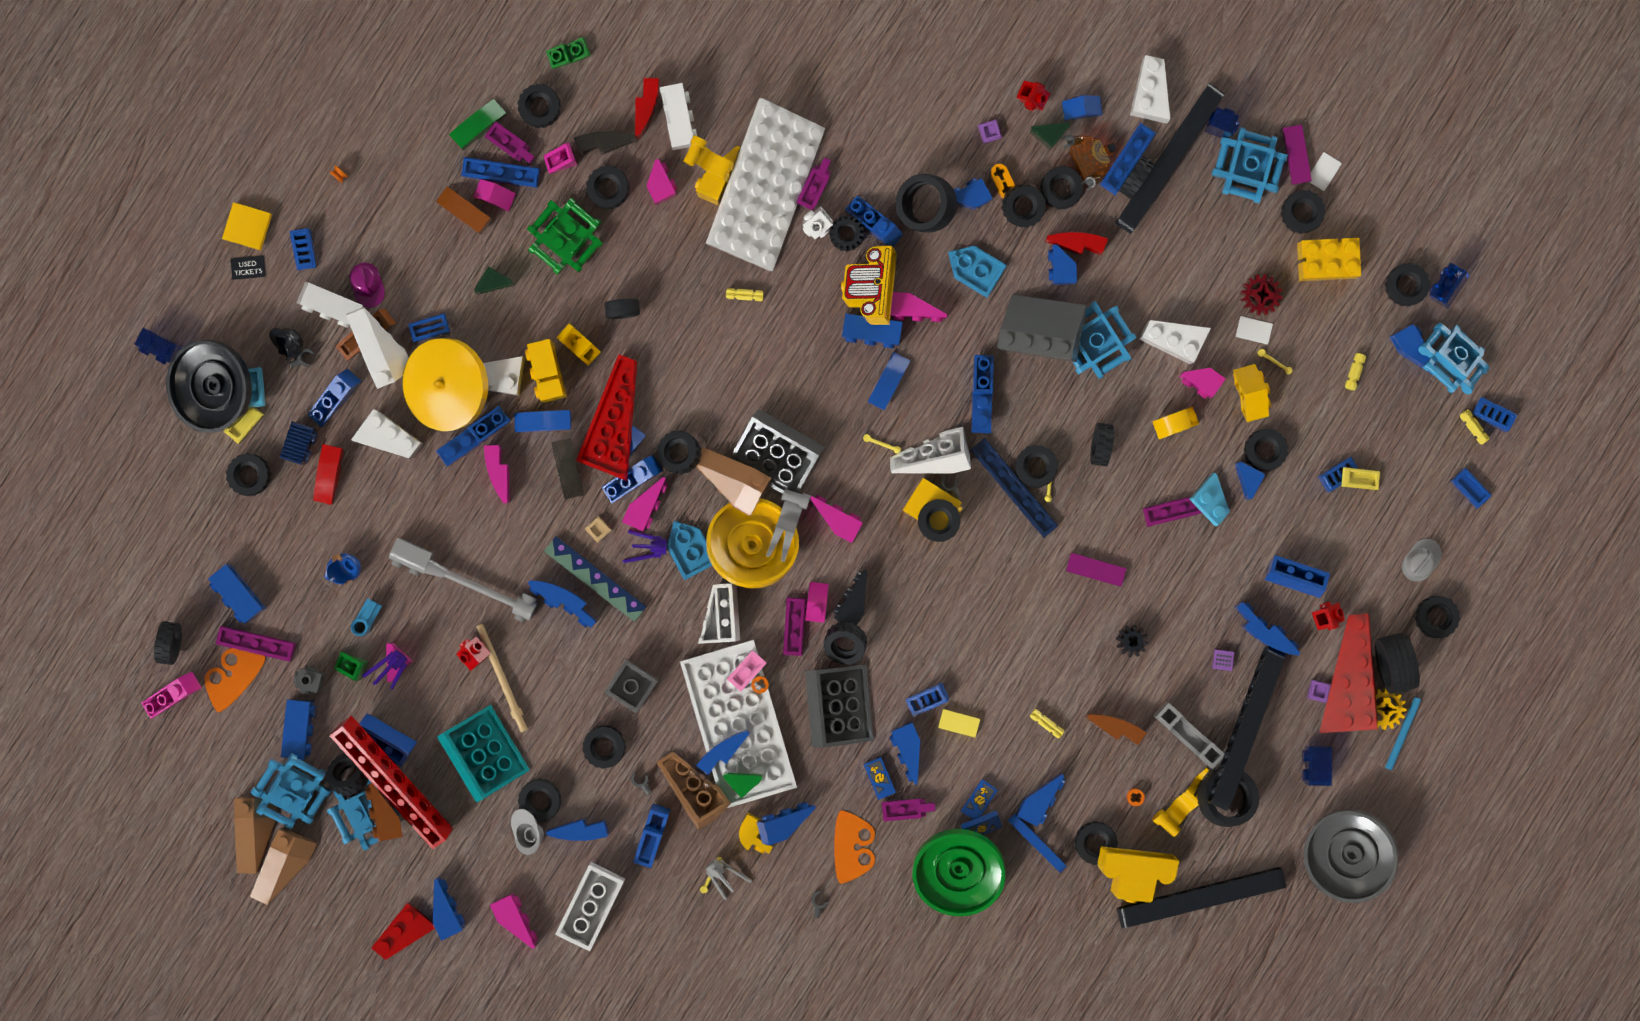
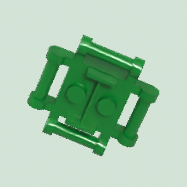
(564, 236)

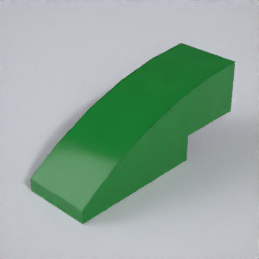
(477, 124)

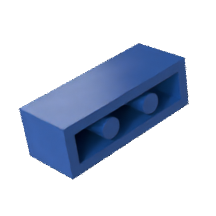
(859, 329)
(1297, 576)
(236, 594)
(298, 728)
(390, 740)

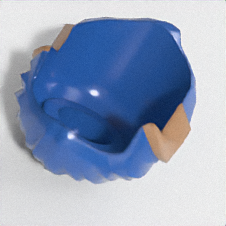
(342, 568)

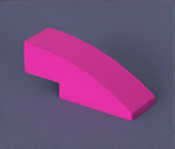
(497, 472)

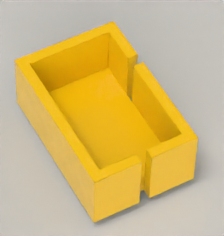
(1329, 259)
(545, 371)

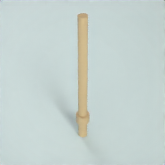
(516, 712)

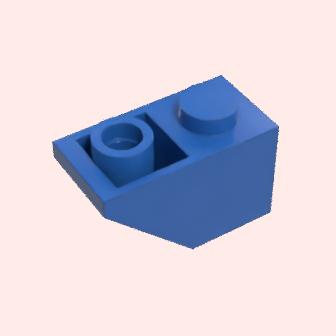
(973, 195)
(1063, 267)

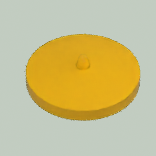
(445, 384)
(740, 544)

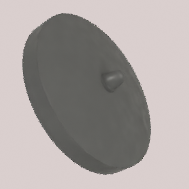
(1351, 856)

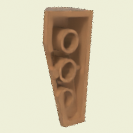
(734, 480)
(697, 794)
(251, 833)
(284, 860)

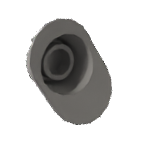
(1421, 560)
(526, 831)

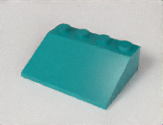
(483, 753)

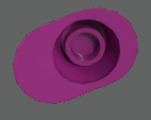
(367, 285)

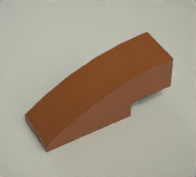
(464, 210)
(349, 347)
(1117, 727)

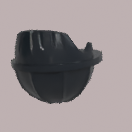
(287, 341)

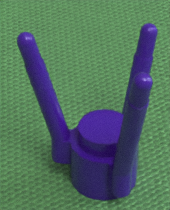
(657, 546)
(396, 661)

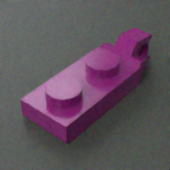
(509, 143)
(815, 185)
(906, 809)

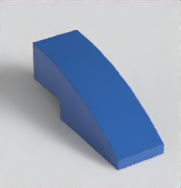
(888, 381)
(543, 421)
(722, 751)
(579, 831)
(651, 835)

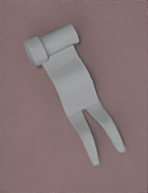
(788, 520)

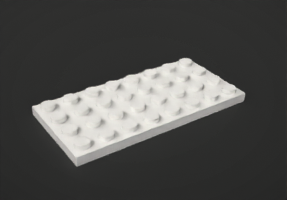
(765, 185)
(727, 711)

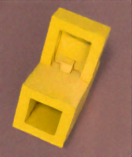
(578, 344)
(1175, 422)
(749, 834)

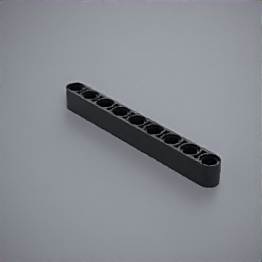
(1170, 158)
(1246, 728)
(1202, 897)

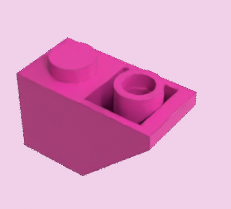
(659, 185)
(1204, 380)

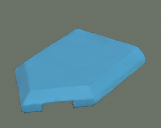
(976, 269)
(688, 549)

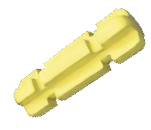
(744, 294)
(1355, 371)
(1474, 426)
(1047, 723)

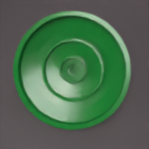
(958, 872)

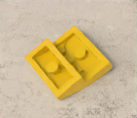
(247, 226)

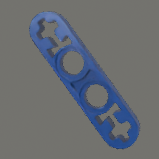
(1037, 843)

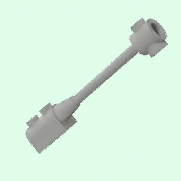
(420, 561)

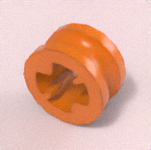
(338, 174)
(762, 690)
(1136, 791)

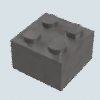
(631, 685)

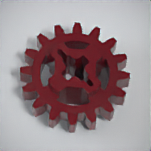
(1269, 296)

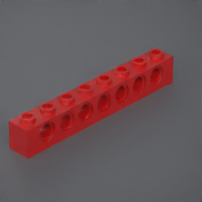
(391, 782)

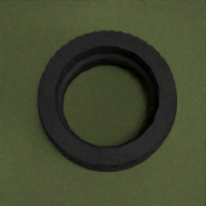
(905, 197)
(1397, 663)
(1248, 809)

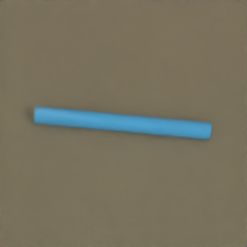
(1403, 733)

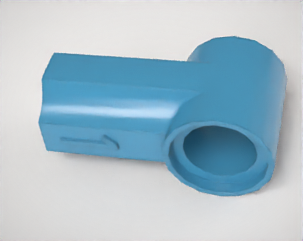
(366, 615)

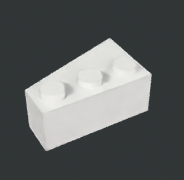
(1151, 91)
(677, 115)
(326, 303)
(1175, 339)
(505, 375)
(386, 435)
(722, 615)

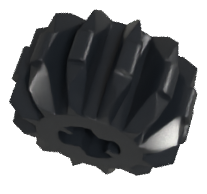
(1125, 642)

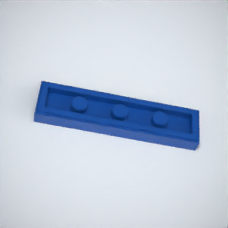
(1127, 158)
(500, 172)

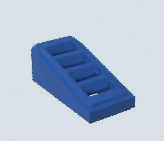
(303, 232)
(1504, 412)
(1324, 479)
(944, 698)

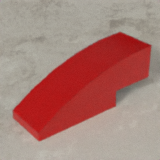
(646, 105)
(1076, 242)
(327, 474)

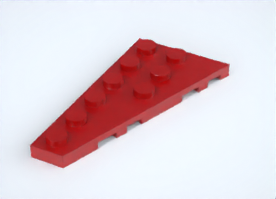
(610, 431)
(1352, 691)

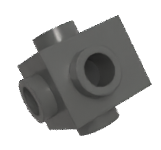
(315, 680)

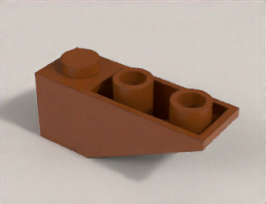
(385, 819)

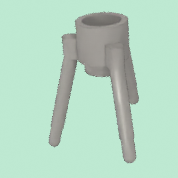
(715, 869)

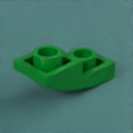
(568, 53)

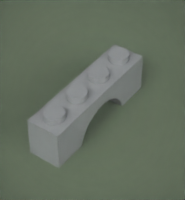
(1188, 735)

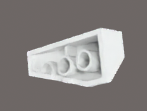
(380, 351)

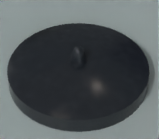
(209, 386)

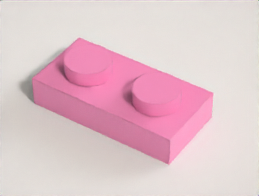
(746, 670)

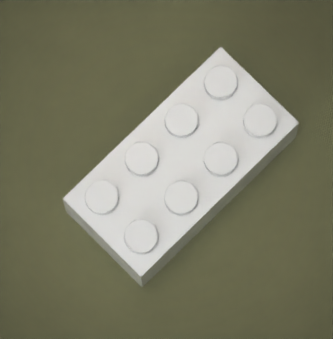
(590, 906)

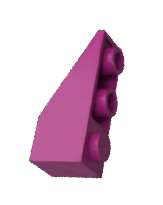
(909, 306)
(641, 509)
(840, 523)
(171, 695)
(510, 916)

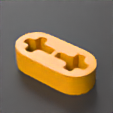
(997, 181)

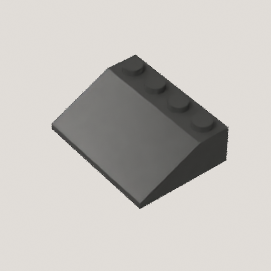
(1042, 328)
(777, 452)
(839, 706)

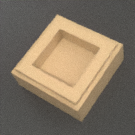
(598, 529)

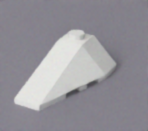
(941, 455)

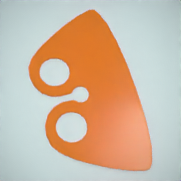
(230, 688)
(845, 855)

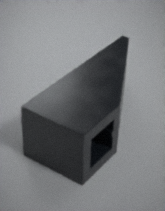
(853, 606)

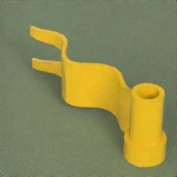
(707, 159)
(1179, 808)

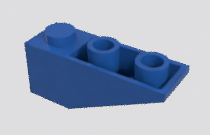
(874, 222)
(1407, 344)
(334, 396)
(637, 476)
(909, 746)
(1036, 803)
(781, 826)
(445, 916)

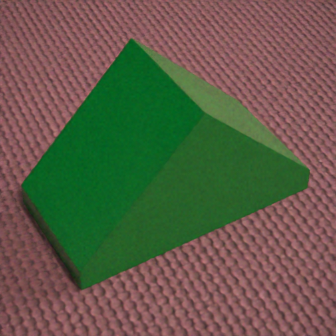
(350, 666)
(742, 782)

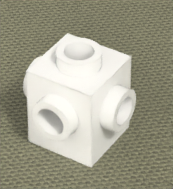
(817, 223)

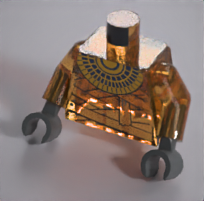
(1090, 157)

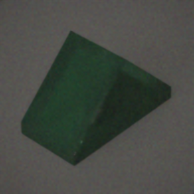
(1050, 133)
(492, 281)

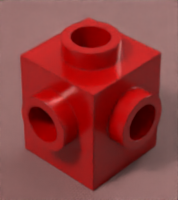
(1033, 95)
(1328, 616)
(472, 653)

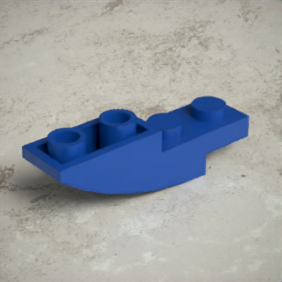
(982, 393)
(473, 436)
(557, 595)
(1272, 636)

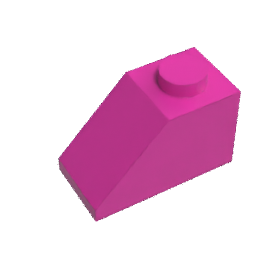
(816, 602)

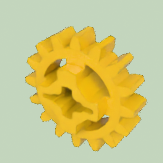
(1384, 716)

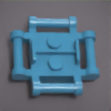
(1249, 165)
(1100, 341)
(1454, 358)
(290, 791)
(357, 812)

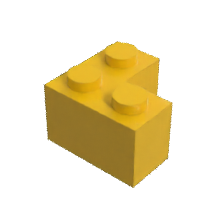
(1252, 392)

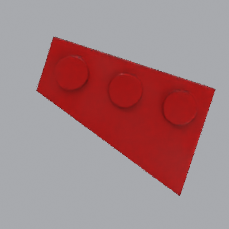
(403, 931)

